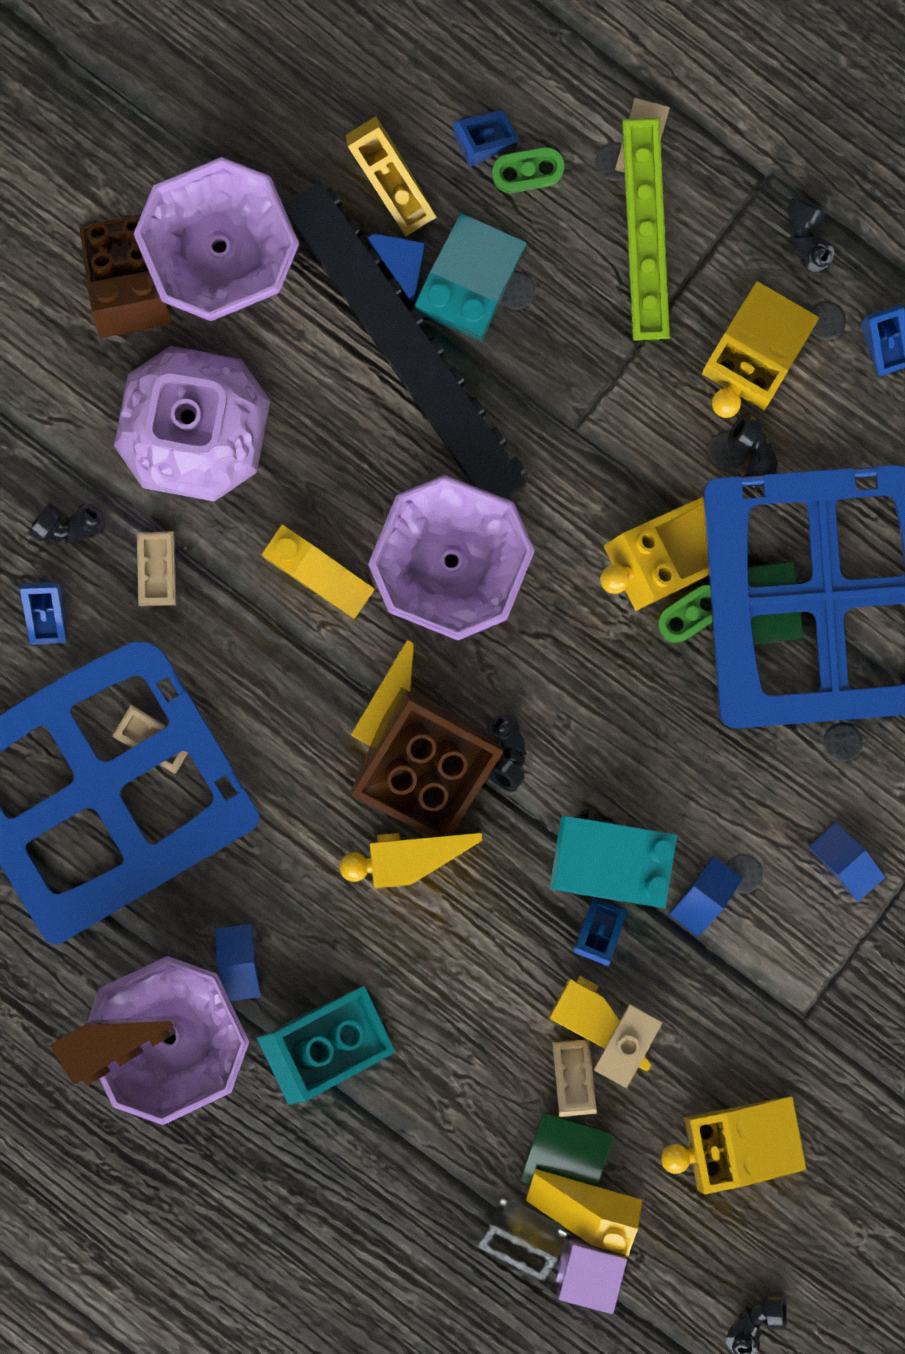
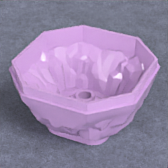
(209, 207)
(213, 450)
(442, 521)
(208, 1045)

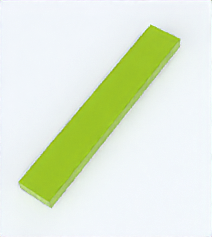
(645, 229)

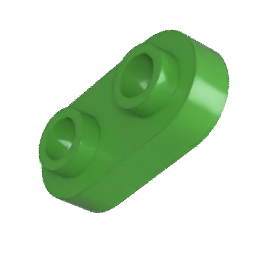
(526, 166)
(690, 614)

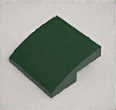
(778, 626)
(567, 1150)

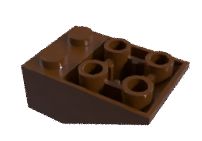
(119, 280)
(100, 1042)

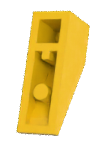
(390, 175)
(317, 572)
(398, 676)
(587, 1013)
(590, 1212)

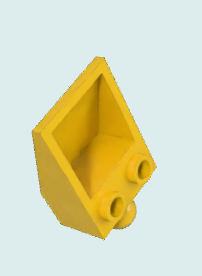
(759, 348)
(658, 556)
(404, 861)
(746, 1143)

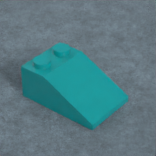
(470, 277)
(613, 861)
(326, 1046)

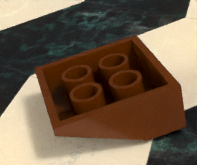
(425, 765)

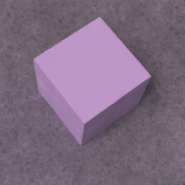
(590, 1276)

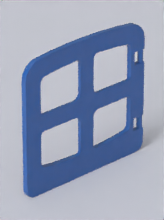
(824, 596)
(99, 787)

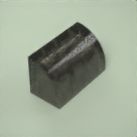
(523, 1238)

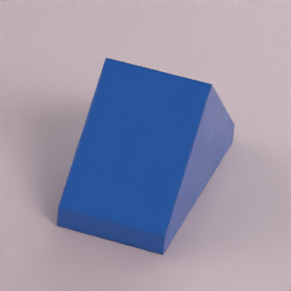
(484, 136)
(402, 260)
(886, 339)
(44, 612)
(847, 861)
(706, 896)
(600, 931)
(237, 962)

